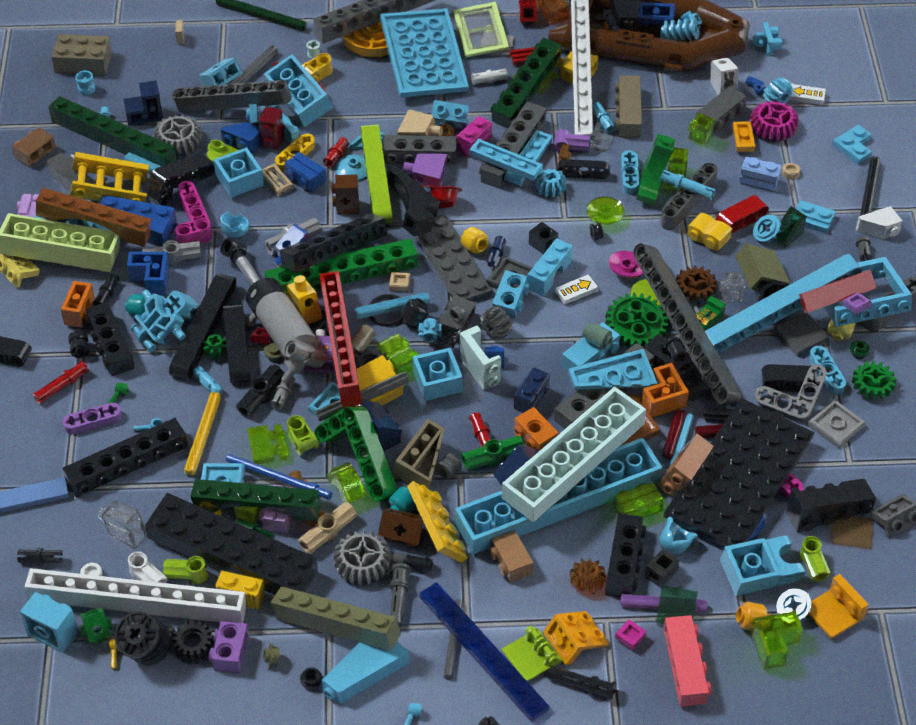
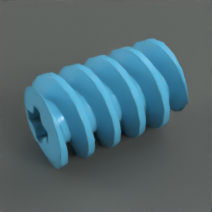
(680, 31)

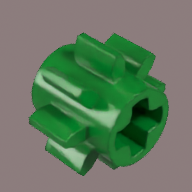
(215, 346)

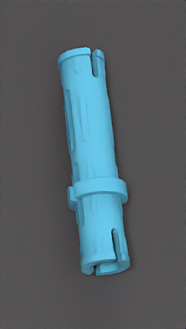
(680, 181)

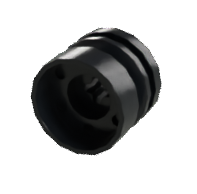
(154, 638)

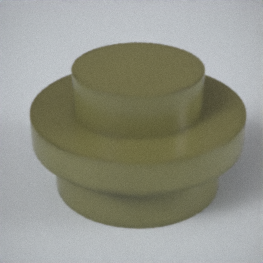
(272, 352)

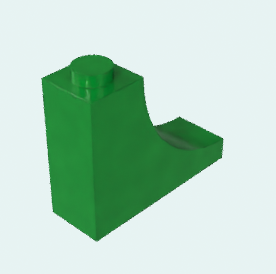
(653, 168)

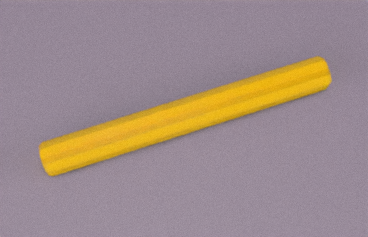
(202, 434)

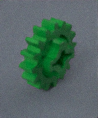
(874, 380)

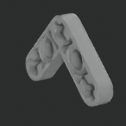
(801, 400)

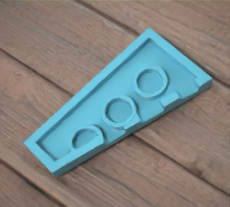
(620, 371)

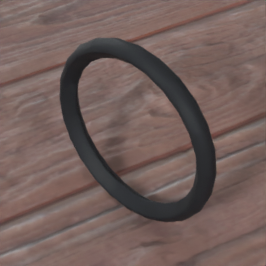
(381, 322)

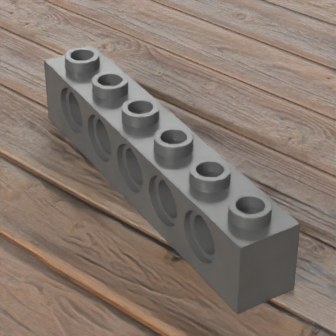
(514, 139)
(583, 399)

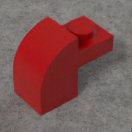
(527, 10)

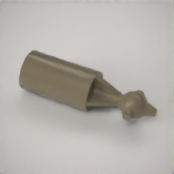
(362, 339)

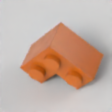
(667, 394)

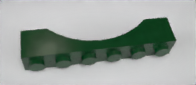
(294, 502)

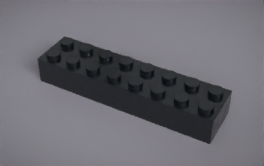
(229, 545)

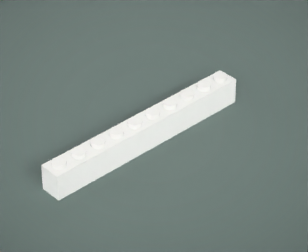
(138, 595)

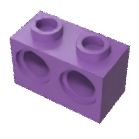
(234, 647)

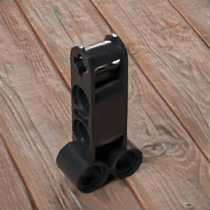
(686, 368)

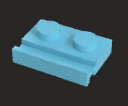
(817, 217)

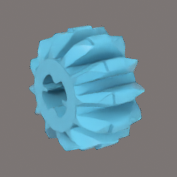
(778, 90)
(550, 182)

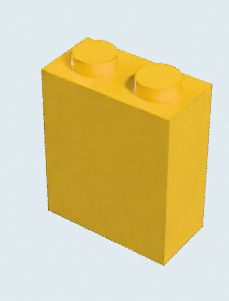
(375, 372)

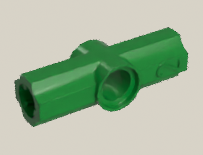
(491, 453)

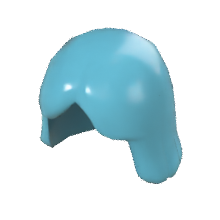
(675, 539)

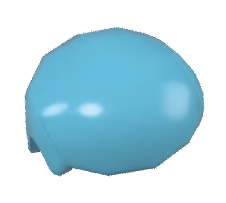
(234, 226)

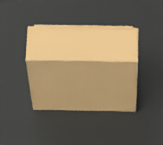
(179, 31)
(399, 282)

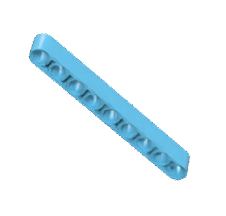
(778, 304)

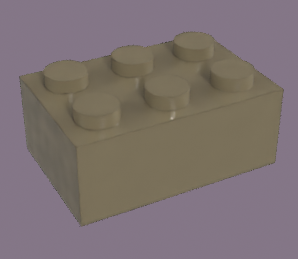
(81, 53)

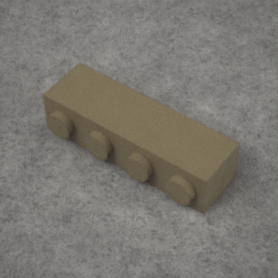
(629, 106)

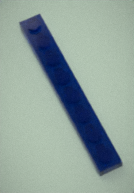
(484, 652)

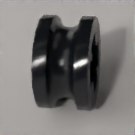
(596, 231)

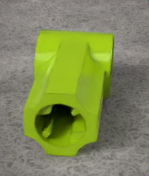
(814, 559)
(191, 569)

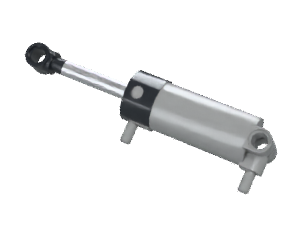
(277, 315)

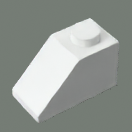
(880, 223)

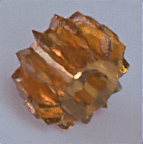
(587, 576)

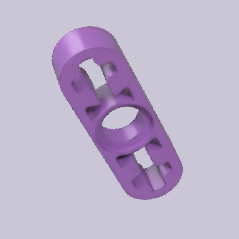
(88, 425)

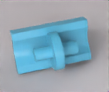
(768, 39)

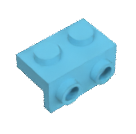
(450, 114)

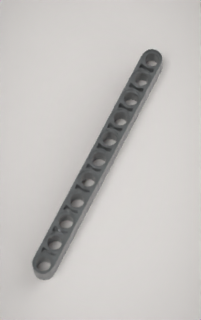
(687, 325)

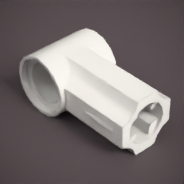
(146, 571)

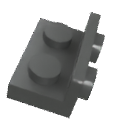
(896, 515)

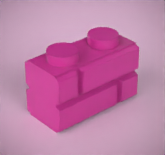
(478, 129)

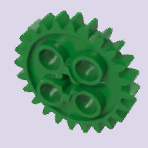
(636, 319)

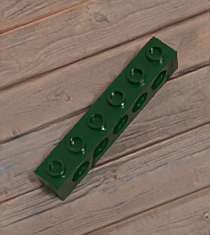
(526, 81)

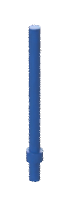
(279, 476)

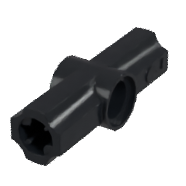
(260, 390)

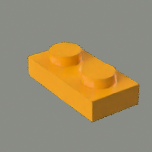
(743, 137)

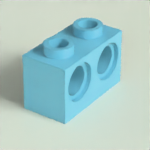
(507, 293)

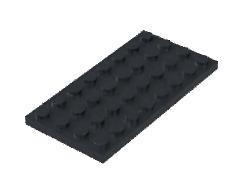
(740, 475)

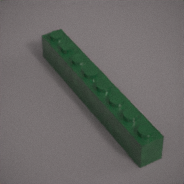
(110, 132)

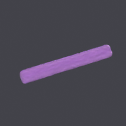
(652, 602)

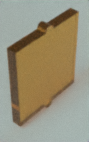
(853, 532)

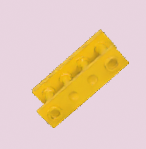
(109, 167)

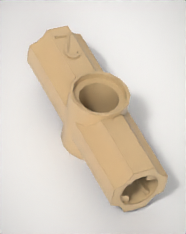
(327, 528)

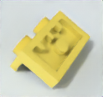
(16, 268)

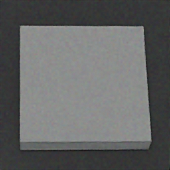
(836, 423)

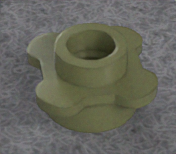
(271, 655)

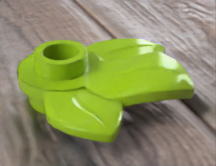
(218, 149)

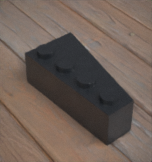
(824, 505)

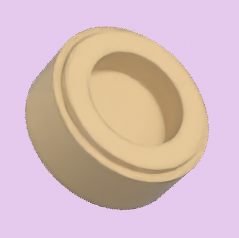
(790, 171)

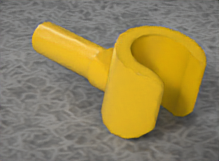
(113, 648)

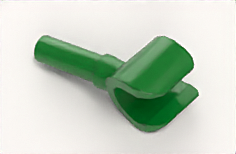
(120, 389)

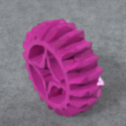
(774, 121)

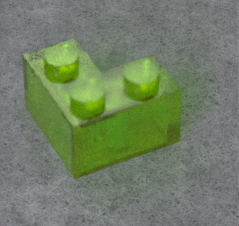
(773, 634)

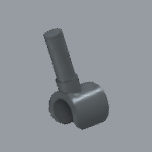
(397, 558)

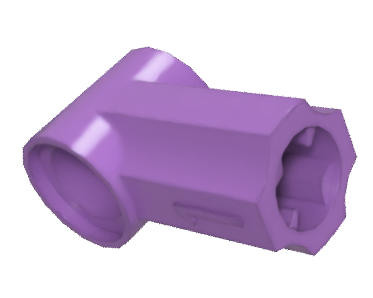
(576, 142)

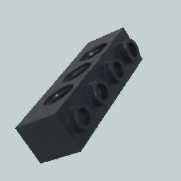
(109, 339)
(626, 527)

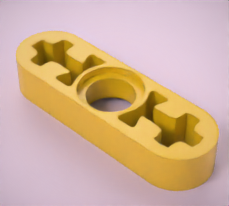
(303, 144)

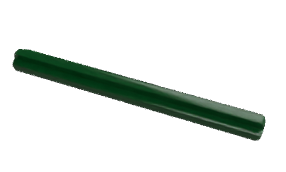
(264, 13)

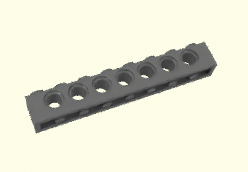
(359, 16)

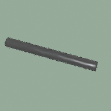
(451, 651)

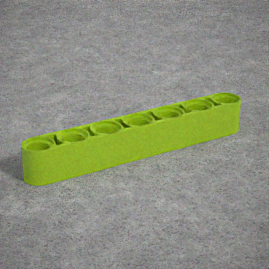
(376, 172)

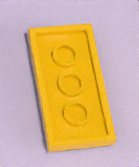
(437, 522)

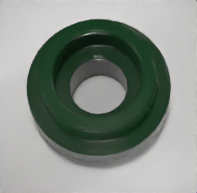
(859, 349)

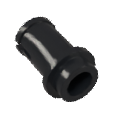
(419, 563)

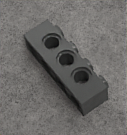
(406, 147)

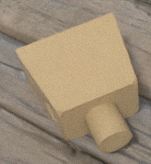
(419, 124)

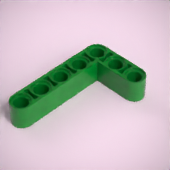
(366, 446)

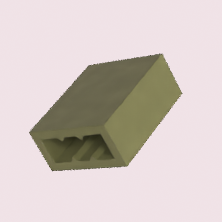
(760, 266)

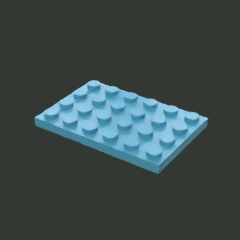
(423, 53)

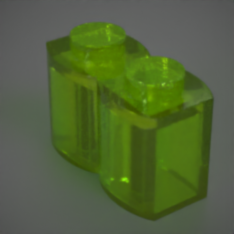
(398, 352)

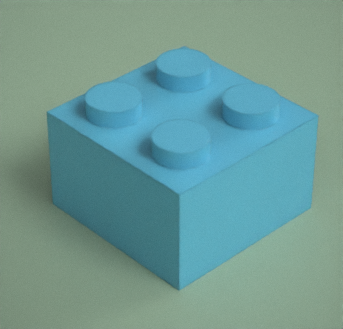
(238, 172)
(437, 374)
(49, 621)

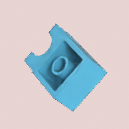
(758, 565)

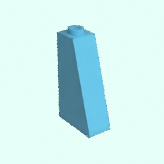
(362, 669)

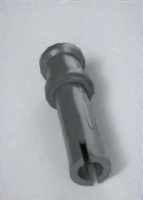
(399, 587)

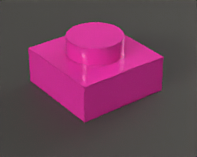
(630, 634)

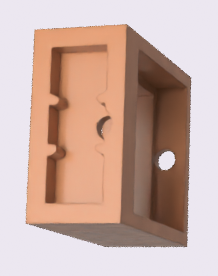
(685, 465)

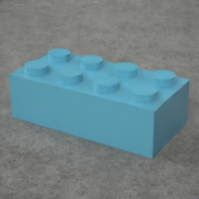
(308, 98)

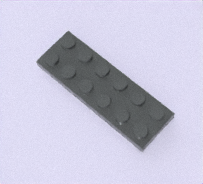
(453, 261)

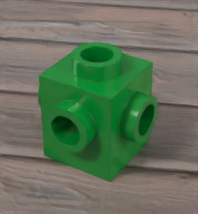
(95, 618)

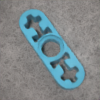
(633, 166)
(827, 361)

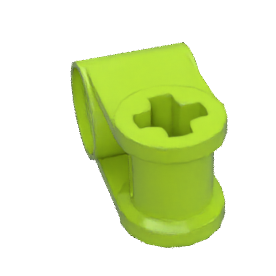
(303, 437)

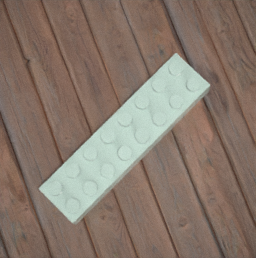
(573, 454)

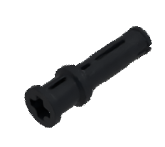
(594, 682)

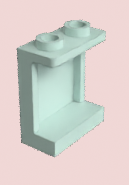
(484, 370)

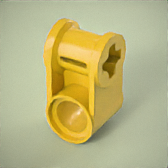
(319, 66)

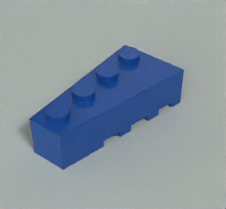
(162, 217)

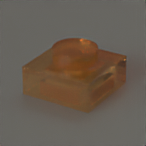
(564, 153)

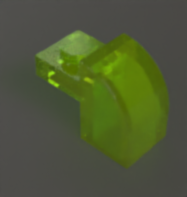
(347, 482)

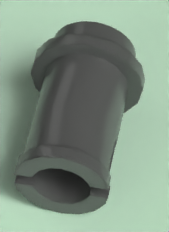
(863, 245)

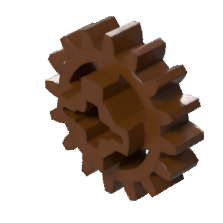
(697, 283)

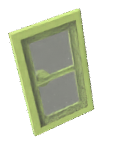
(480, 29)

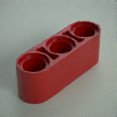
(743, 213)

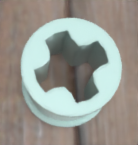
(313, 48)

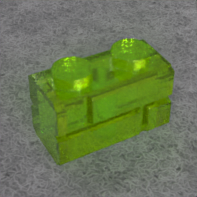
(641, 501)

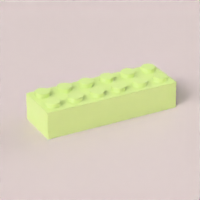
(59, 242)

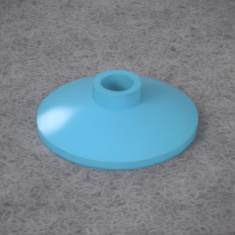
(352, 165)

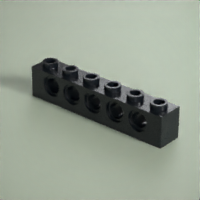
(333, 242)
(125, 457)

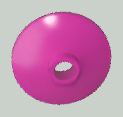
(624, 264)

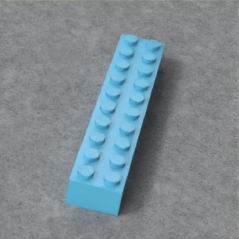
(620, 471)

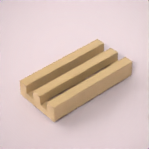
(279, 187)

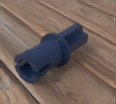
(496, 251)

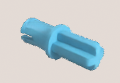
(603, 117)

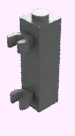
(61, 169)

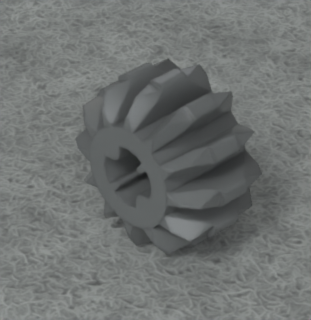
(496, 323)

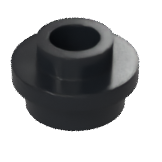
(308, 673)

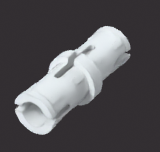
(489, 76)

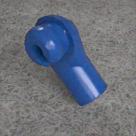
(757, 85)

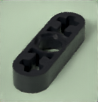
(570, 164)

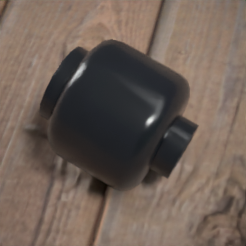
(414, 312)

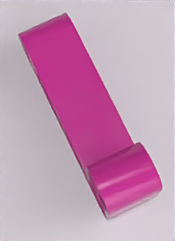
(198, 224)

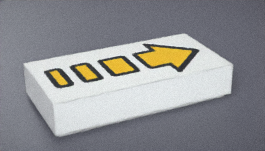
(808, 94)
(576, 289)

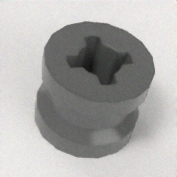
(448, 466)

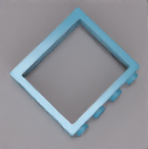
(881, 306)

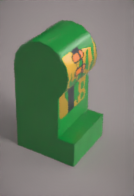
(711, 313)

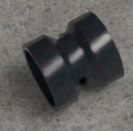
(78, 344)

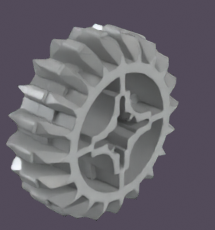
(179, 132)
(349, 554)

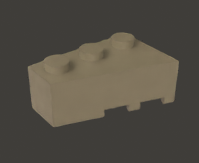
(420, 455)

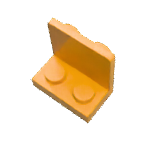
(838, 608)
(573, 633)

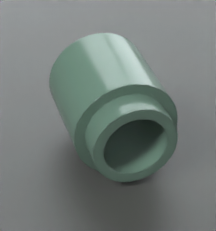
(597, 335)

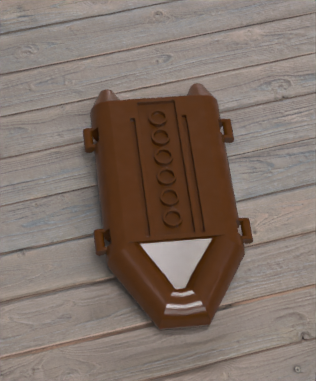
(720, 36)

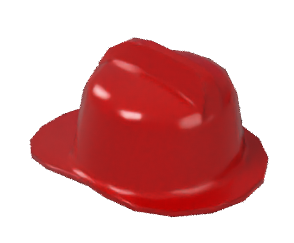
(445, 194)

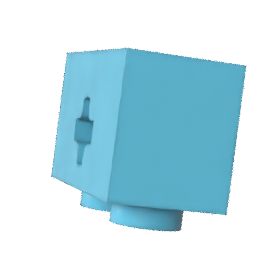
(221, 73)

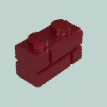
(271, 128)

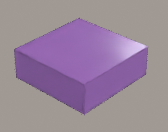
(857, 303)

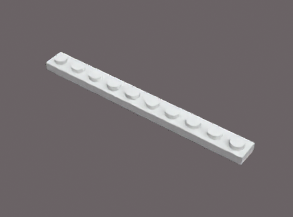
(581, 67)

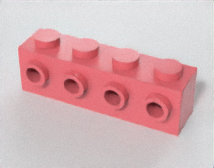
(686, 661)

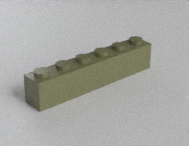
(336, 618)

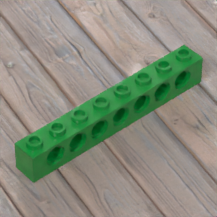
(355, 264)

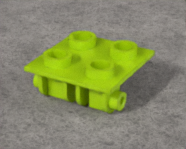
(531, 654)

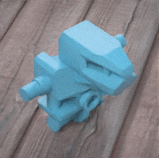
(162, 317)

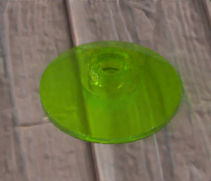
(605, 210)

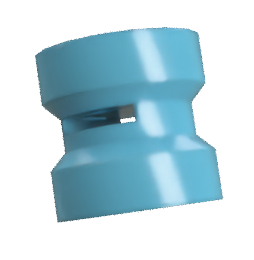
(85, 83)

